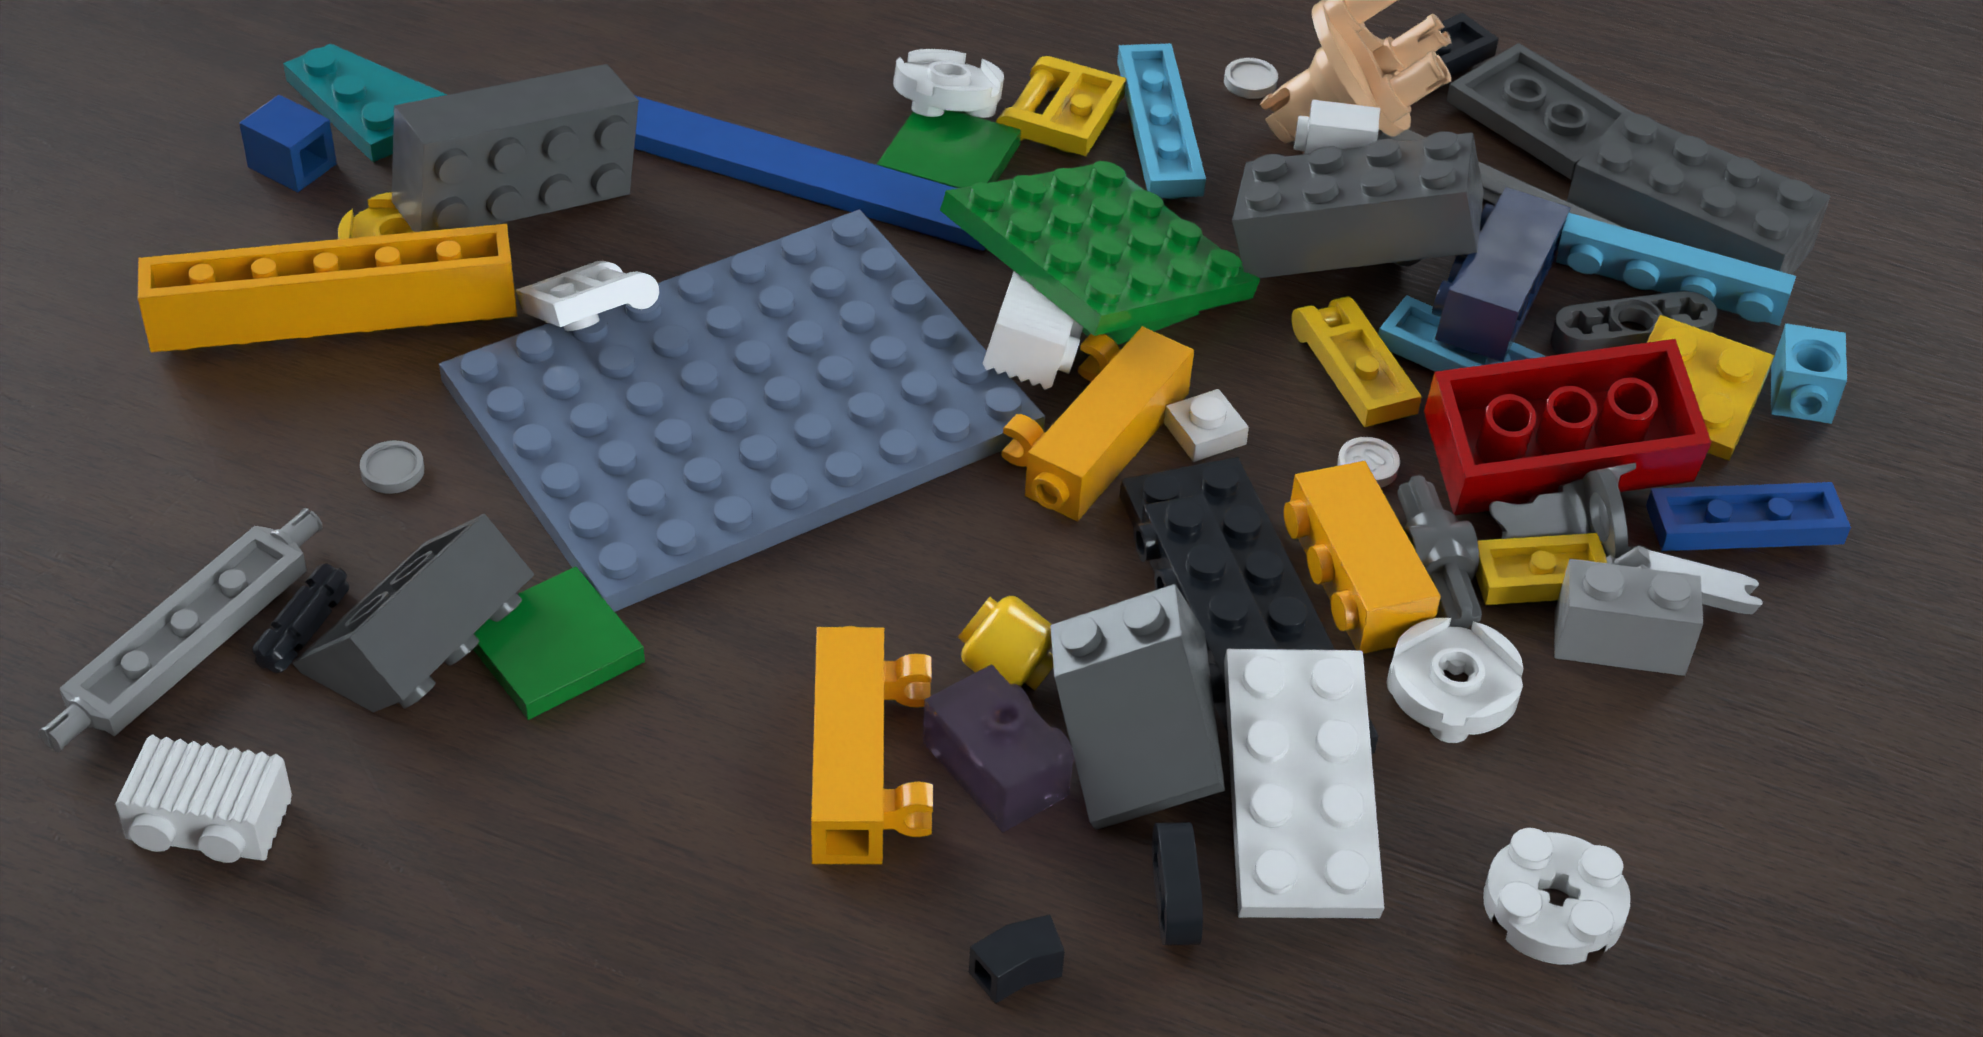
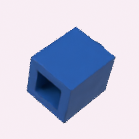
(288, 143)

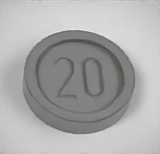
(392, 467)

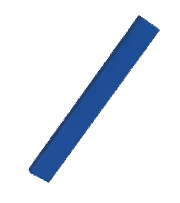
(796, 169)

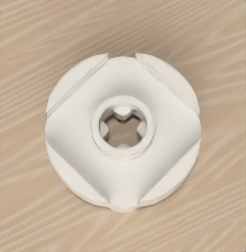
(942, 81)
(1450, 706)
(1565, 863)

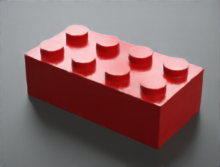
(1556, 417)

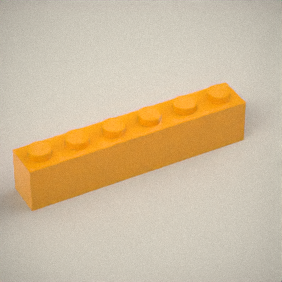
(326, 287)

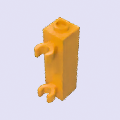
(1104, 424)
(849, 746)

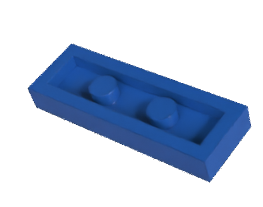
(1747, 516)

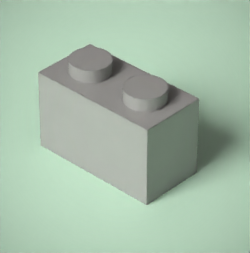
(1628, 617)

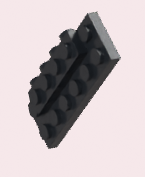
(1220, 549)

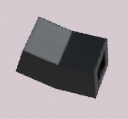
(1017, 957)

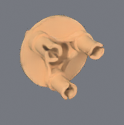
(1362, 68)

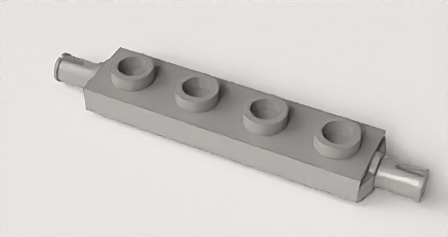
(182, 631)

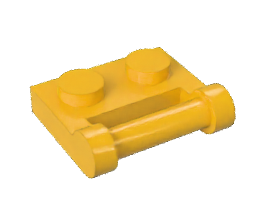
(1075, 113)

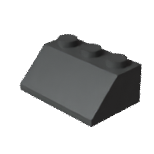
(419, 618)

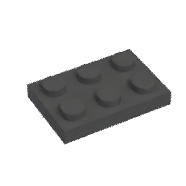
(1536, 106)

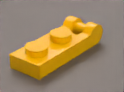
(1357, 361)

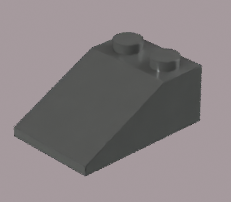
(1138, 706)

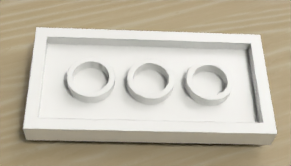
(1302, 784)

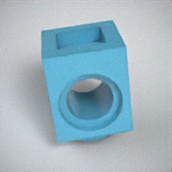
(1808, 373)

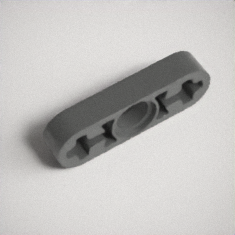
(1599, 327)

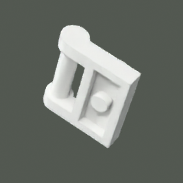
(582, 293)

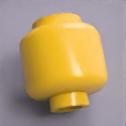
(1011, 640)

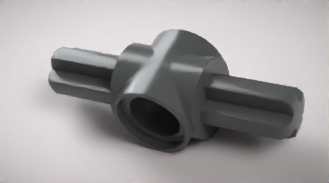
(1445, 548)

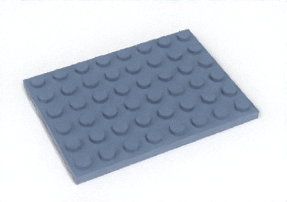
(736, 407)

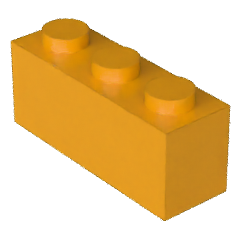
(1360, 555)

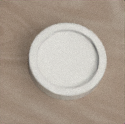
(1250, 78)
(1378, 454)

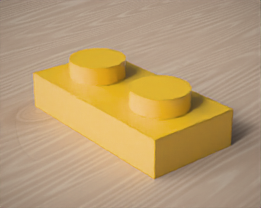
(1531, 566)

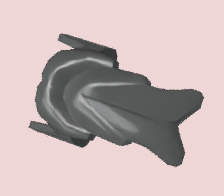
(1576, 508)

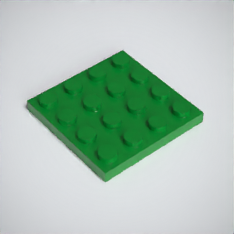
(1100, 246)

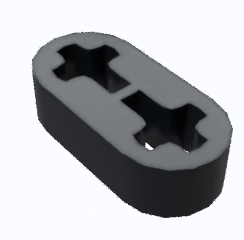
(1177, 884)

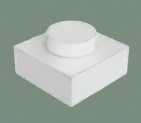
(1206, 425)

